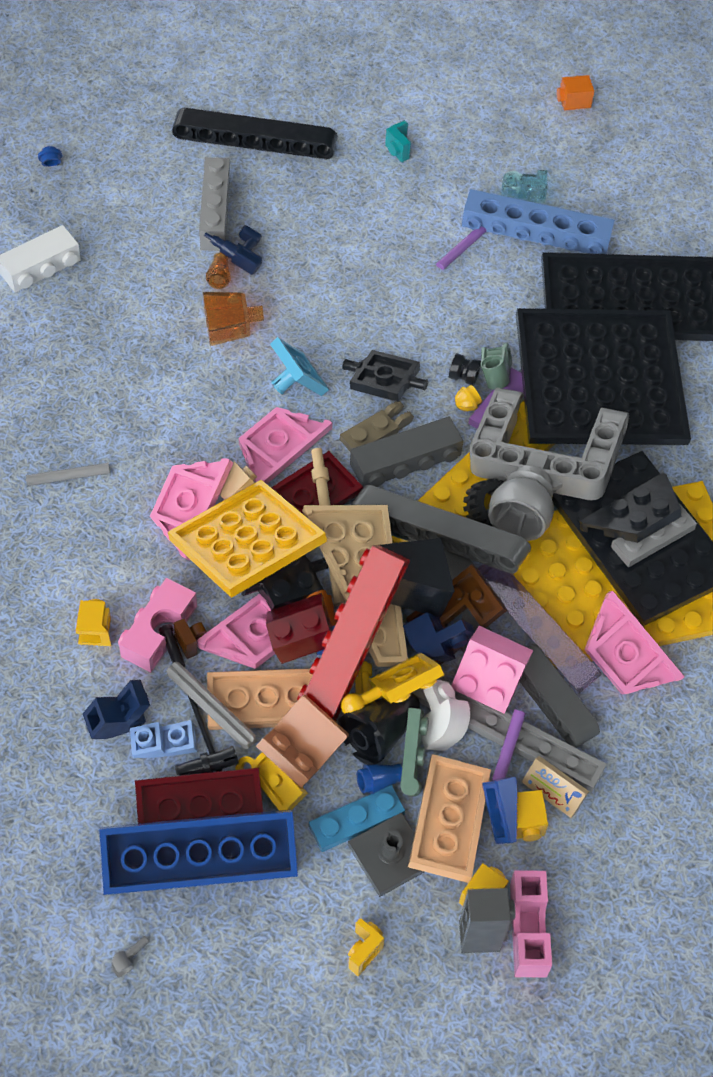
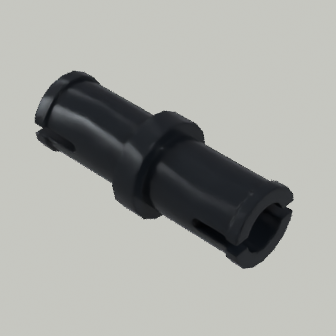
(208, 763)

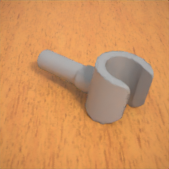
(120, 962)

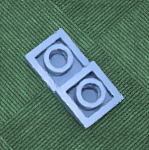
(161, 741)

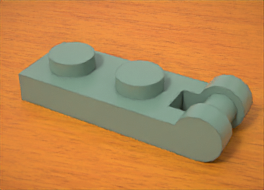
(413, 752)

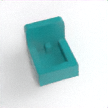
(397, 141)

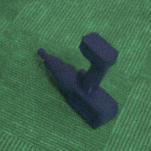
(240, 254)

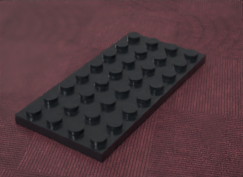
(634, 283)

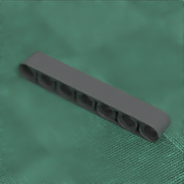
(458, 533)

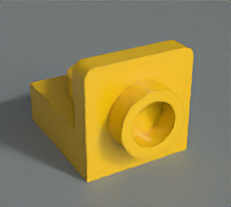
(365, 952)

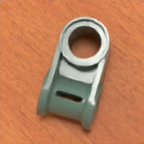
(496, 366)

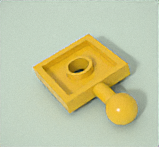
(396, 683)

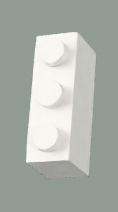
(39, 258)

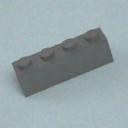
(406, 452)

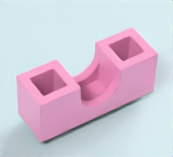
(166, 605)
(529, 934)

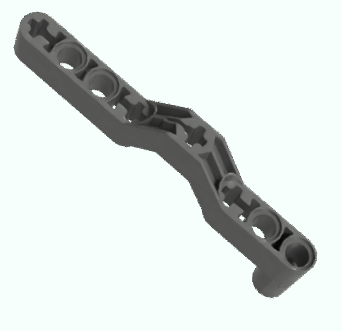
(543, 682)

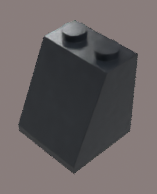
(427, 579)

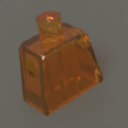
(229, 316)

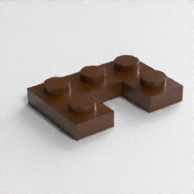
(470, 593)

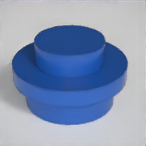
(50, 156)

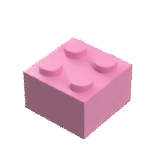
(491, 669)

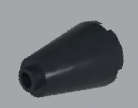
(377, 728)

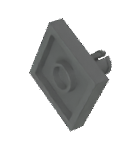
(386, 854)

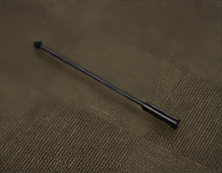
(176, 656)

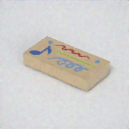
(555, 786)

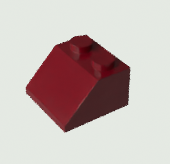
(298, 628)

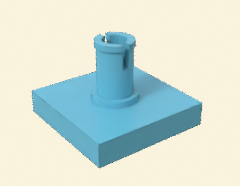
(298, 369)

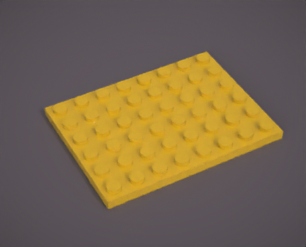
(573, 587)

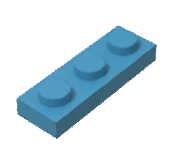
(355, 818)

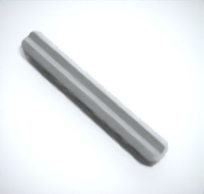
(211, 705)

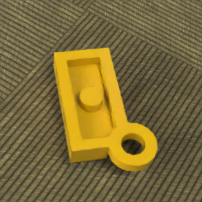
(274, 782)

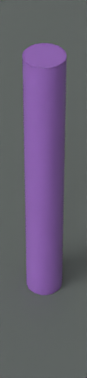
(460, 248)
(509, 744)

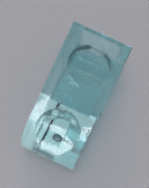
(525, 186)

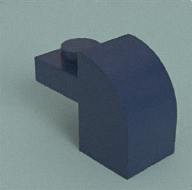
(430, 638)
(116, 715)

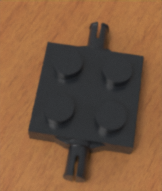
(384, 375)
(290, 582)

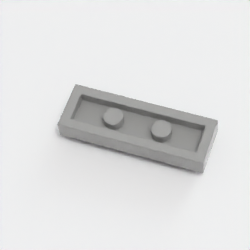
(634, 552)

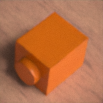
(575, 92)

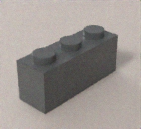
(485, 920)

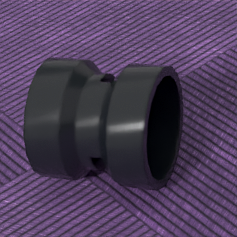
(464, 369)

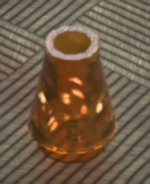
(218, 273)

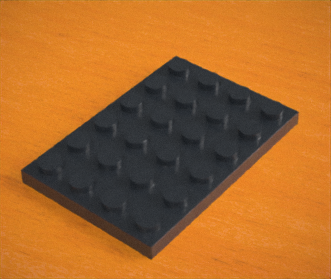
(661, 580)

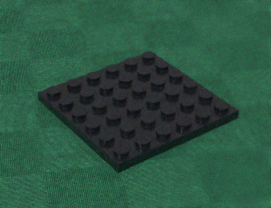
(596, 361)

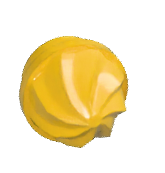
(467, 398)

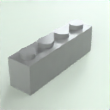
(214, 201)

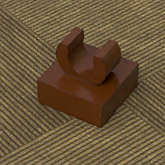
(188, 637)

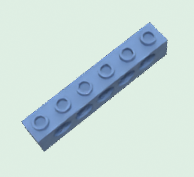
(537, 222)

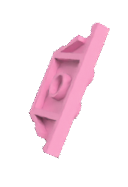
(279, 441)
(188, 493)
(241, 635)
(627, 650)

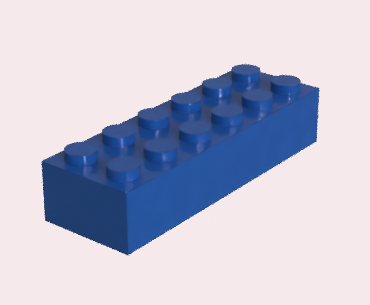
(198, 852)

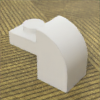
(447, 717)

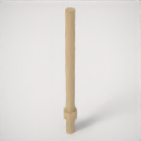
(321, 477)

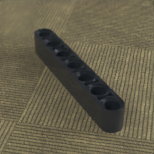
(255, 133)

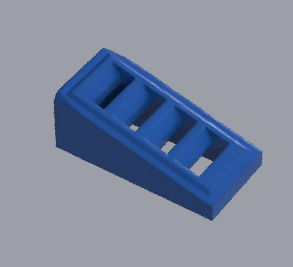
(502, 808)

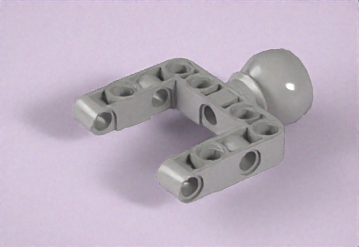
(532, 475)

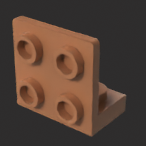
(302, 741)

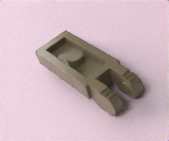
(377, 426)

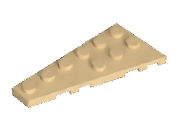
(348, 534)

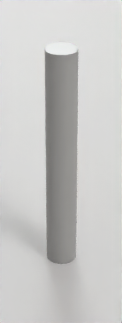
(67, 474)

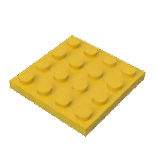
(246, 537)

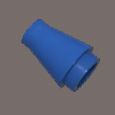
(377, 777)

